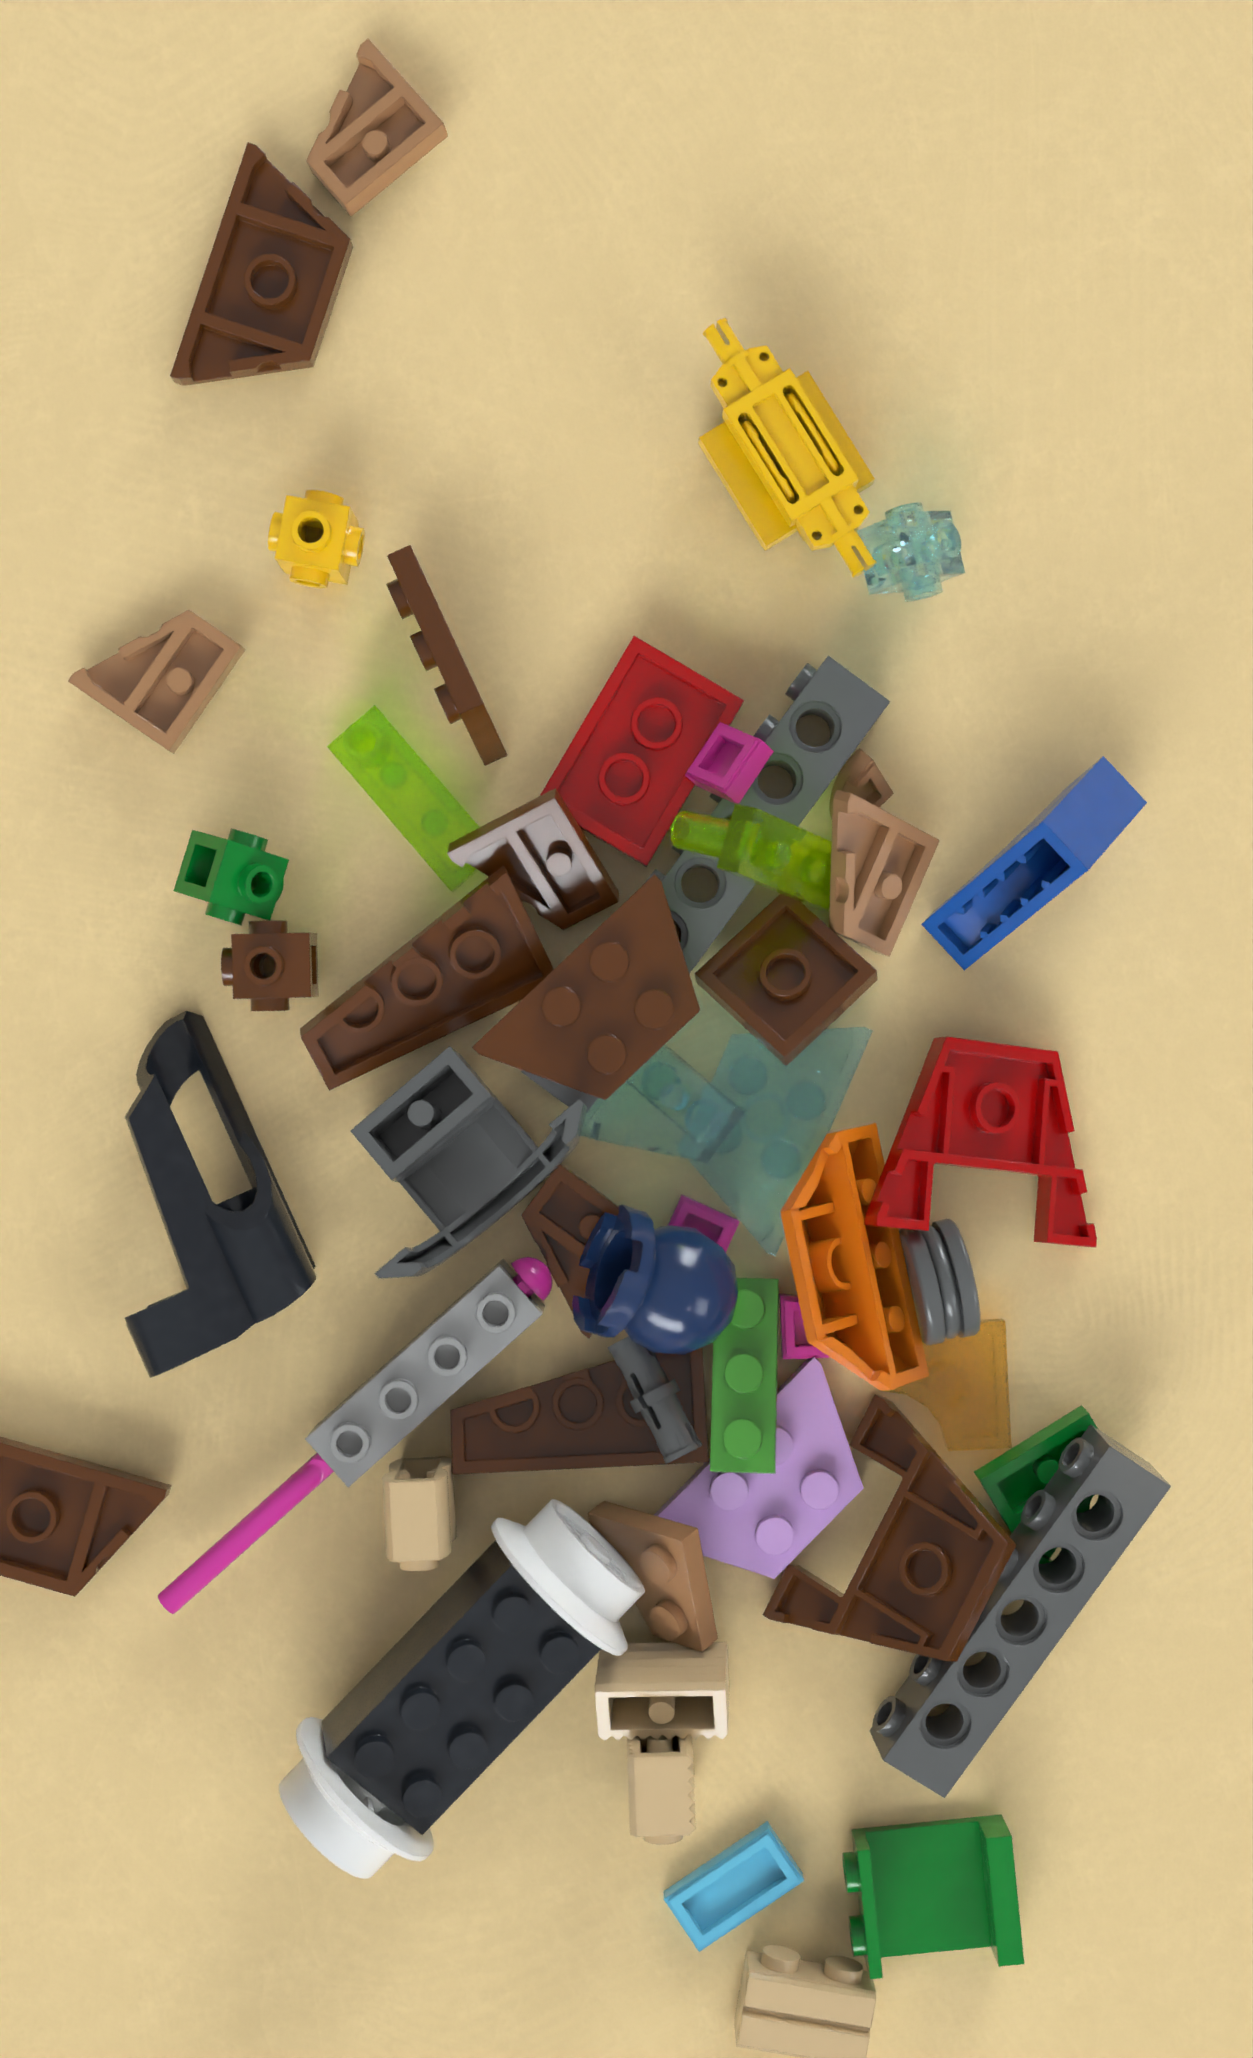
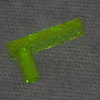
(406, 792)
(761, 851)

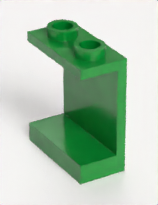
(934, 1890)

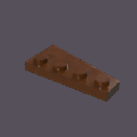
(444, 978)
(574, 1422)

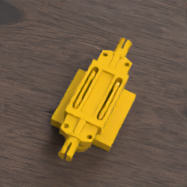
(785, 453)

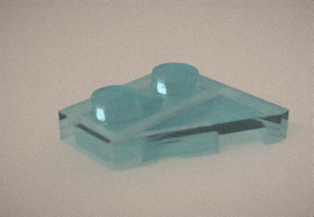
(665, 1111)

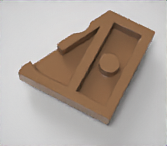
(163, 678)
(671, 1569)

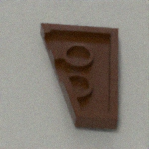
(438, 648)

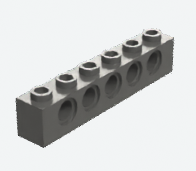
(1017, 1644)

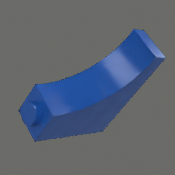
(1036, 864)

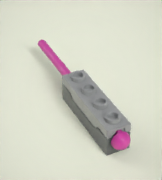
(389, 1404)

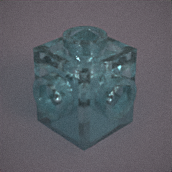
(912, 552)

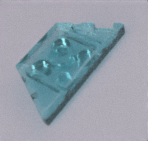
(782, 1124)

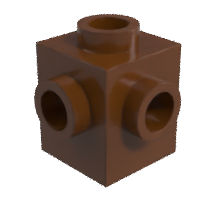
(295, 965)

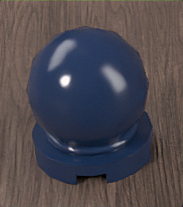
(658, 1284)

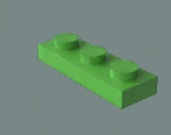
(746, 1383)

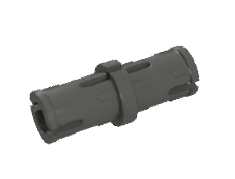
(655, 1399)

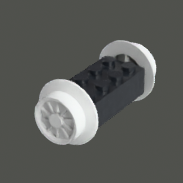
(458, 1689)

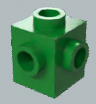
(232, 875)

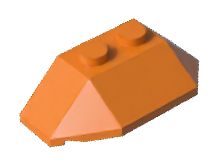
(850, 1273)

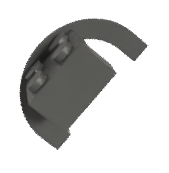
(458, 1156)

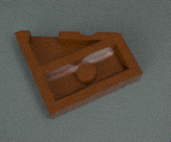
(561, 1223)

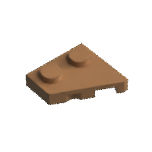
(372, 133)
(874, 871)

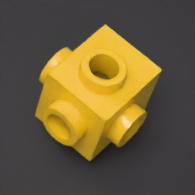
(331, 555)

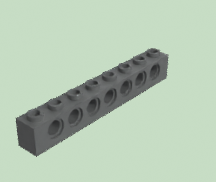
(850, 712)

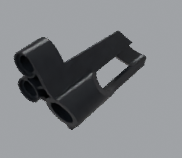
(234, 1256)

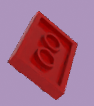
(636, 745)

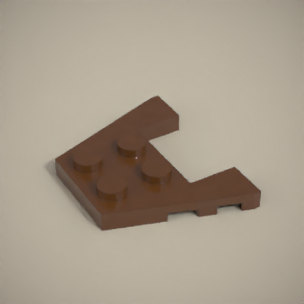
(925, 1564)

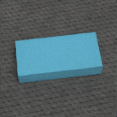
(733, 1886)

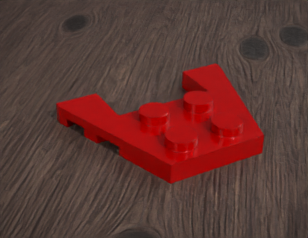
(987, 1112)

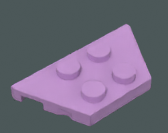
(771, 1518)

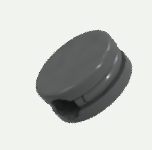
(941, 1282)

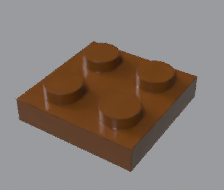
(786, 977)

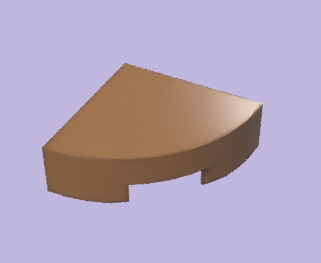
(863, 779)

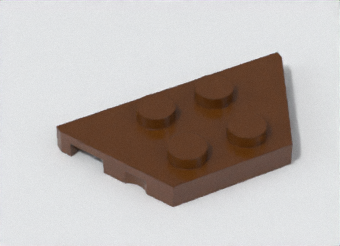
(264, 282)
(603, 1003)
(66, 1515)

